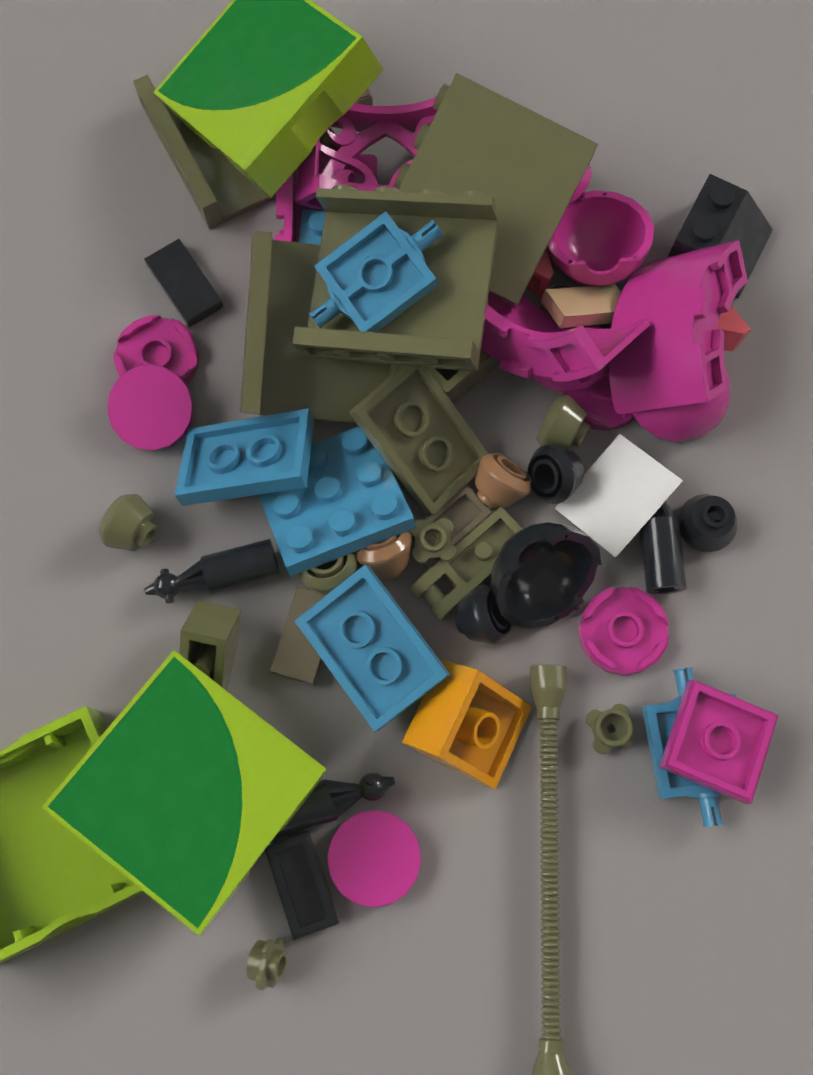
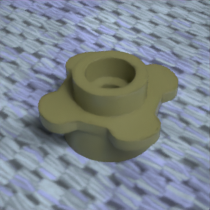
(442, 549)
(623, 732)
(267, 962)

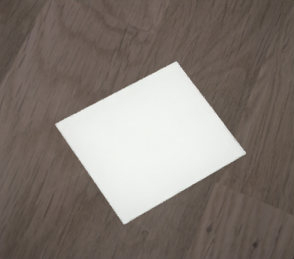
(619, 495)

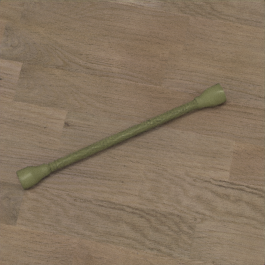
(548, 691)

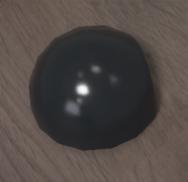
(543, 574)

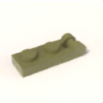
(469, 566)

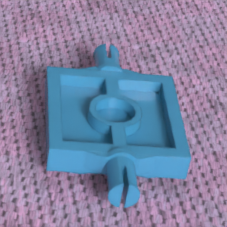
(377, 274)
(658, 724)

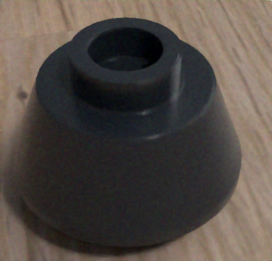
(555, 473)
(699, 523)
(480, 618)

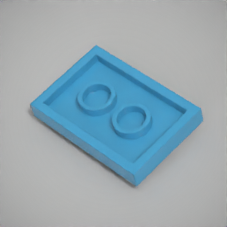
(246, 457)
(372, 648)

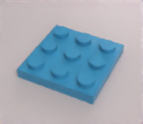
(343, 509)

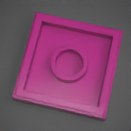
(719, 741)

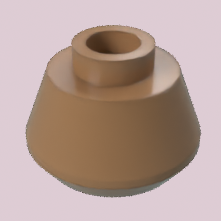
(501, 481)
(388, 556)

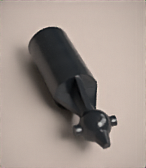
(663, 553)
(220, 571)
(333, 798)

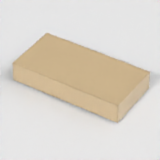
(581, 305)

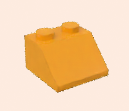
(468, 724)

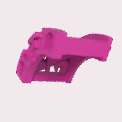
(373, 124)

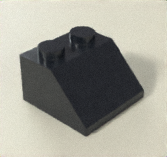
(723, 216)

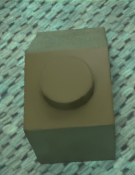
(211, 640)

